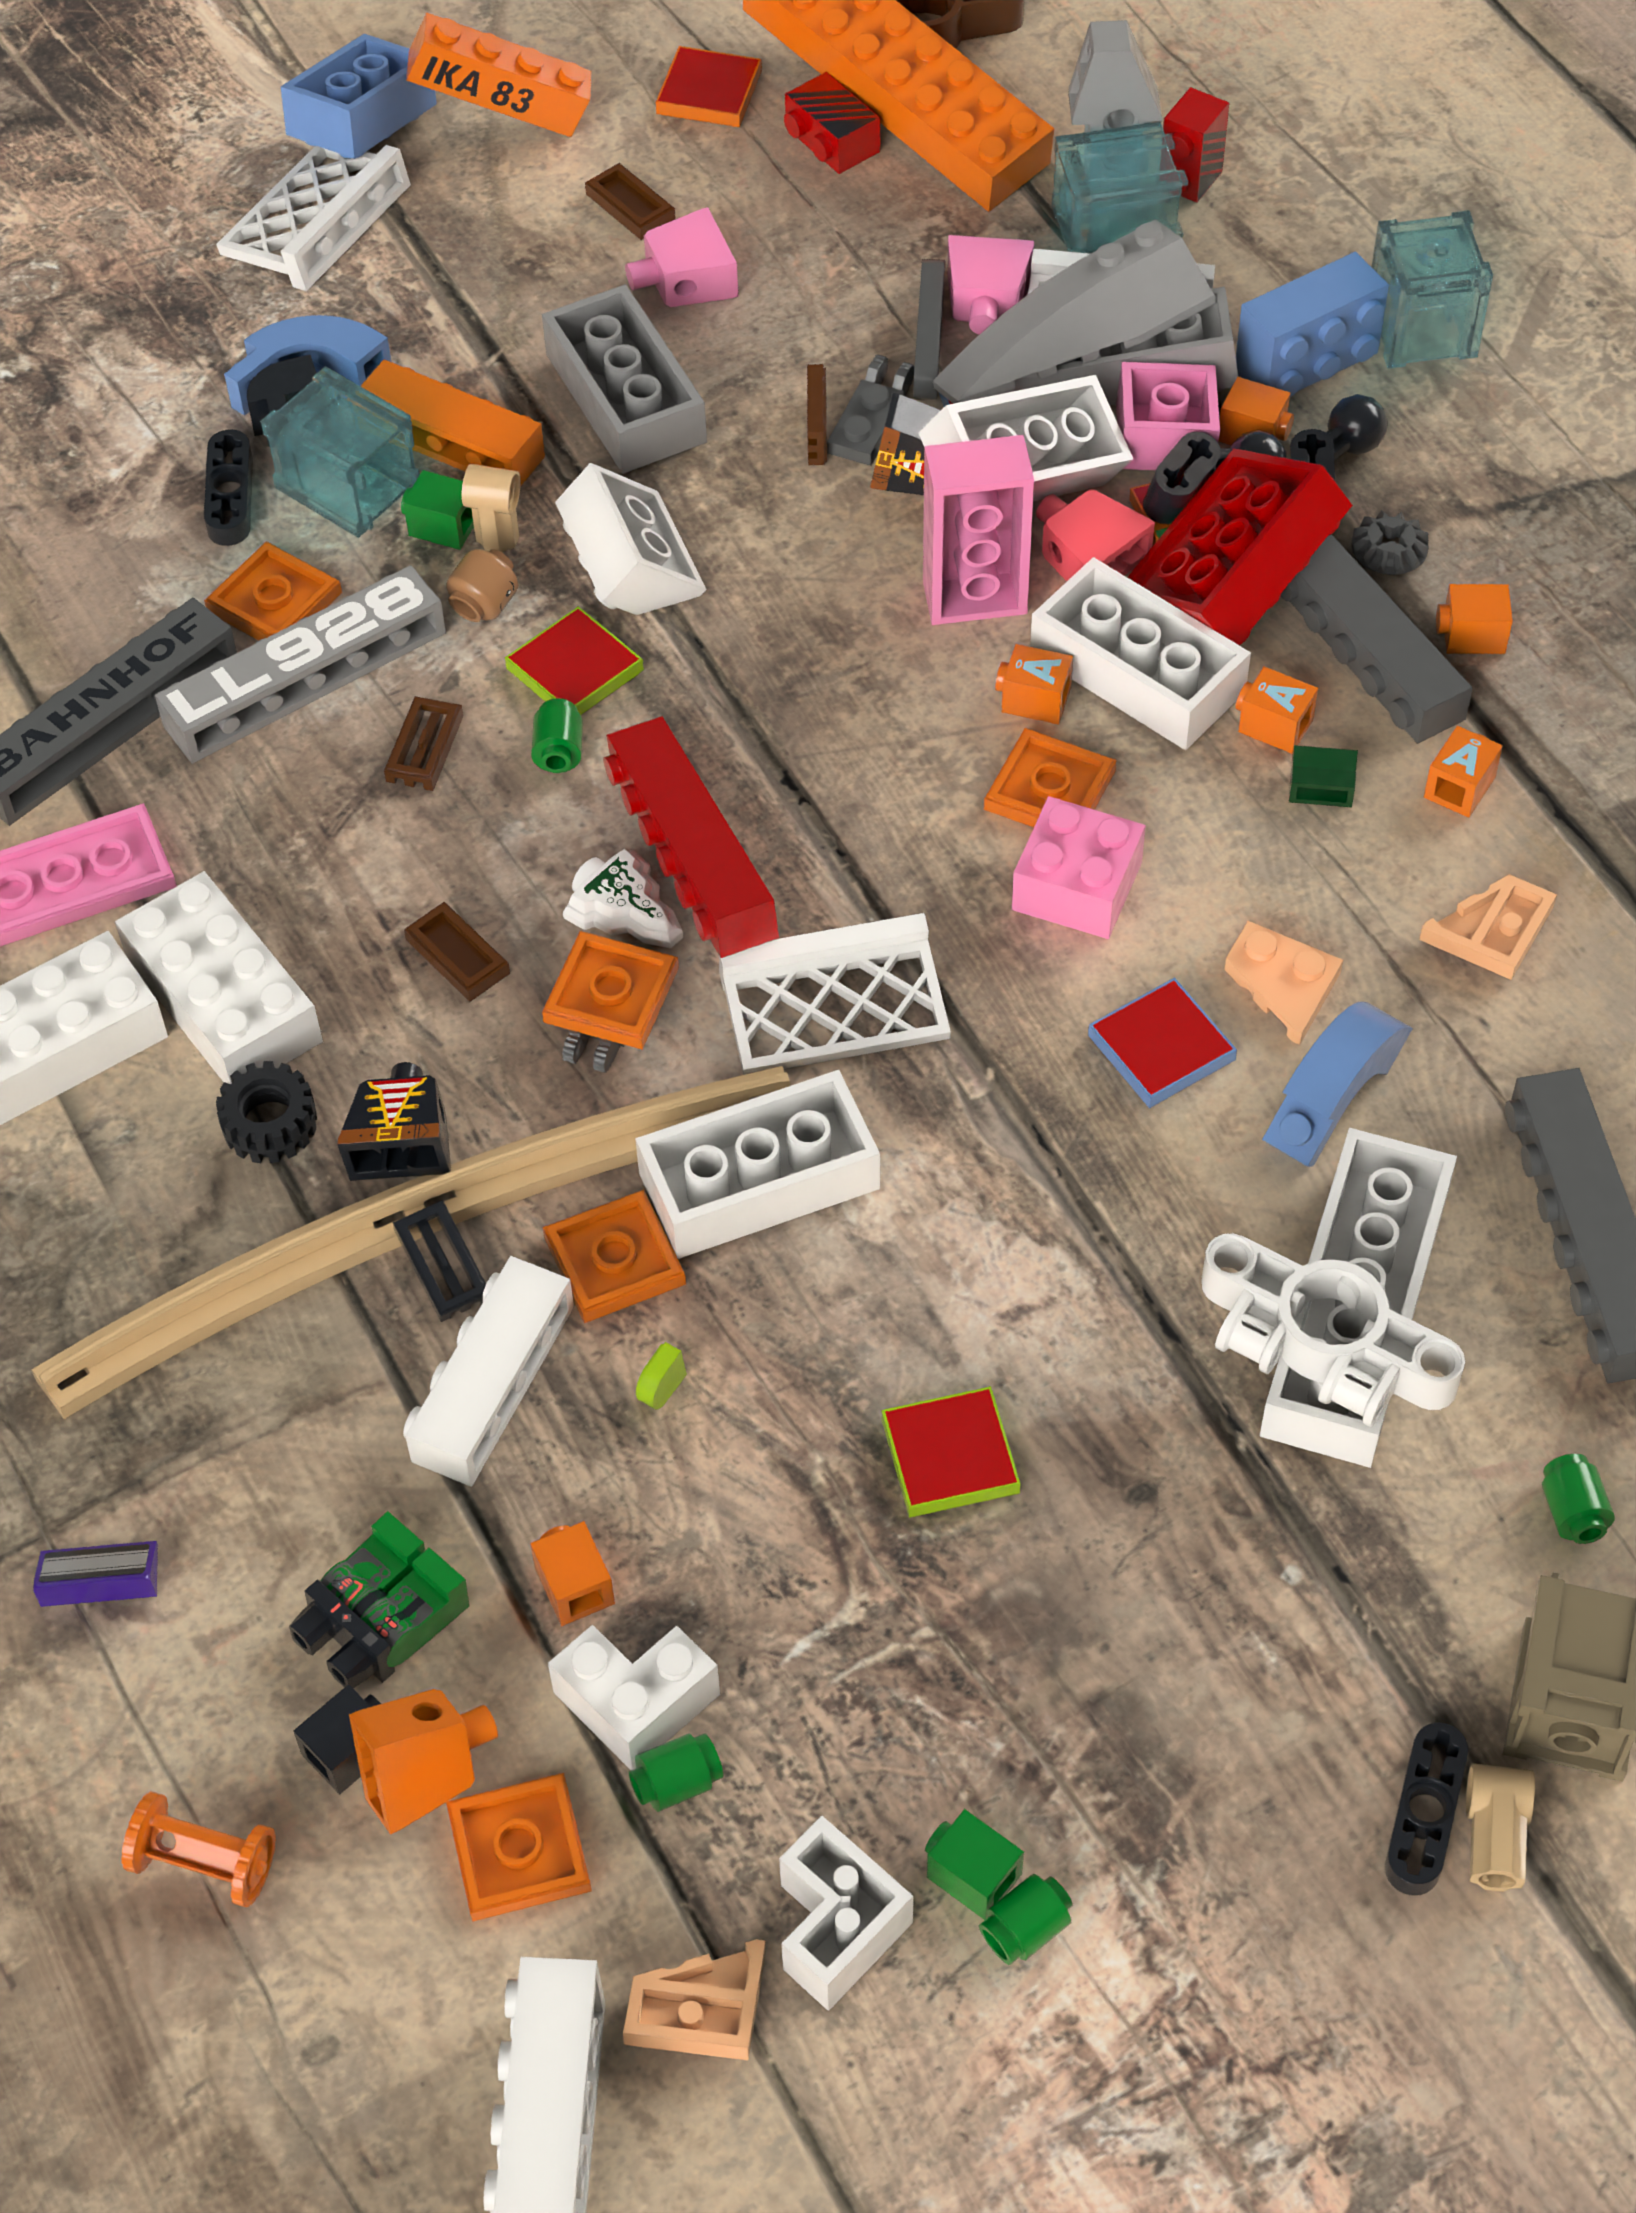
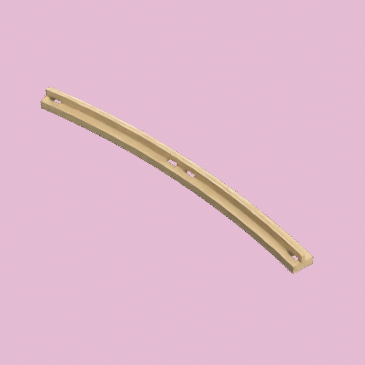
(349, 1236)

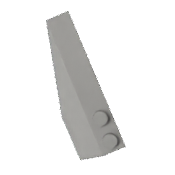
(1105, 299)
(1196, 340)

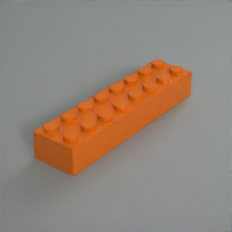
(918, 89)

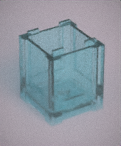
(1114, 183)
(1434, 288)
(341, 451)

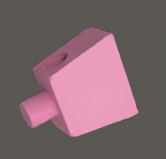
(686, 262)
(986, 277)

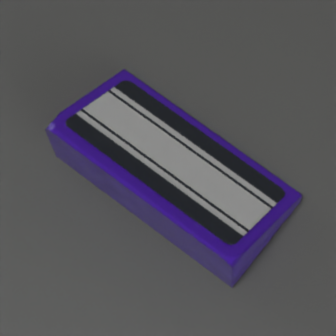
(96, 1573)

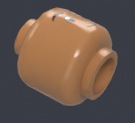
(482, 585)

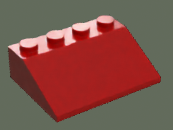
(1243, 540)

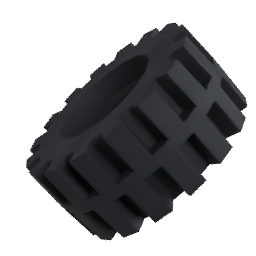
(271, 1137)

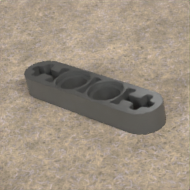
(929, 328)

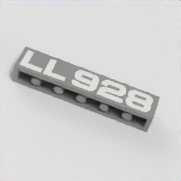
(300, 664)

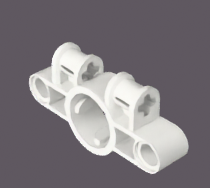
(1355, 1375)

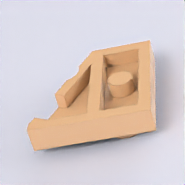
(1493, 926)

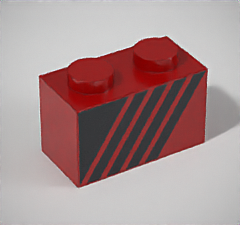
(832, 123)
(1199, 136)

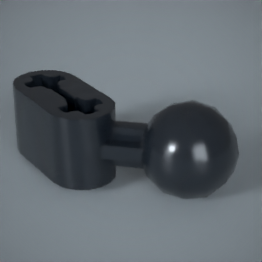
(1354, 427)
(1199, 458)

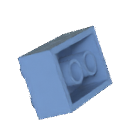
(354, 98)
(1312, 325)

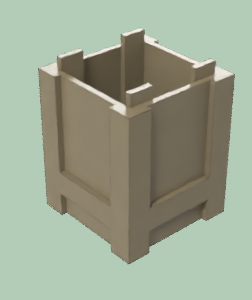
(1575, 1680)

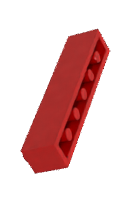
(691, 838)

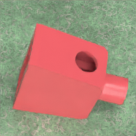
(1093, 528)

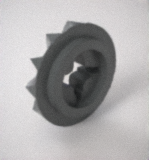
(1390, 557)

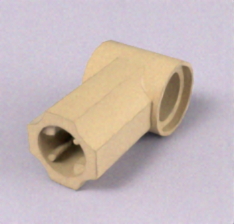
(493, 500)
(1500, 1810)

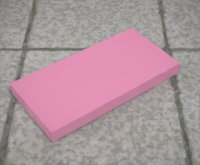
(80, 873)

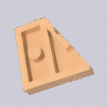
(1283, 976)
(699, 2005)

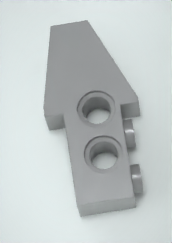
(1112, 80)

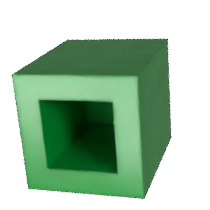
(436, 510)
(973, 1862)

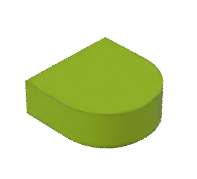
(661, 1376)

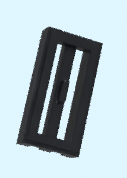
(461, 1300)

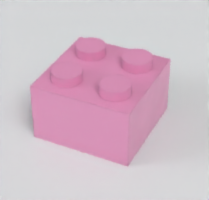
(1162, 405)
(1078, 867)

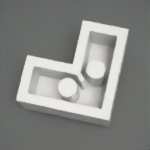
(637, 1702)
(852, 1908)

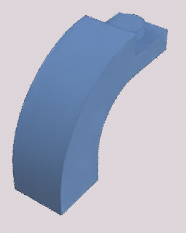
(331, 341)
(1336, 1067)

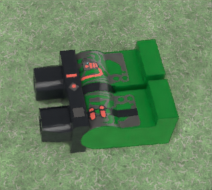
(380, 1604)

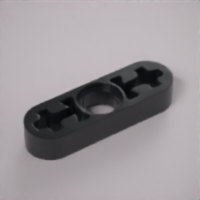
(236, 501)
(1401, 1842)

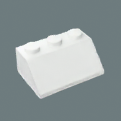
(627, 542)

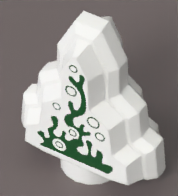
(622, 900)

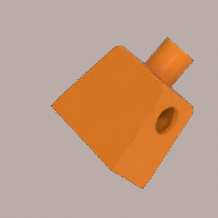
(417, 1754)

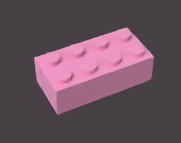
(977, 529)

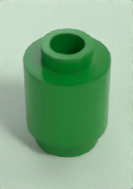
(557, 736)
(1577, 1499)
(675, 1771)
(1026, 1918)

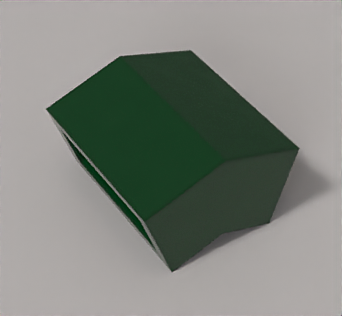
(1322, 776)

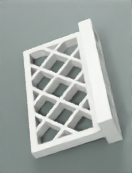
(331, 225)
(834, 952)

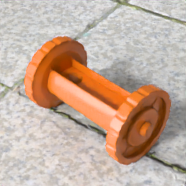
(199, 1849)

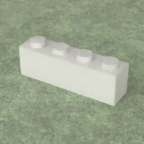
(489, 1370)

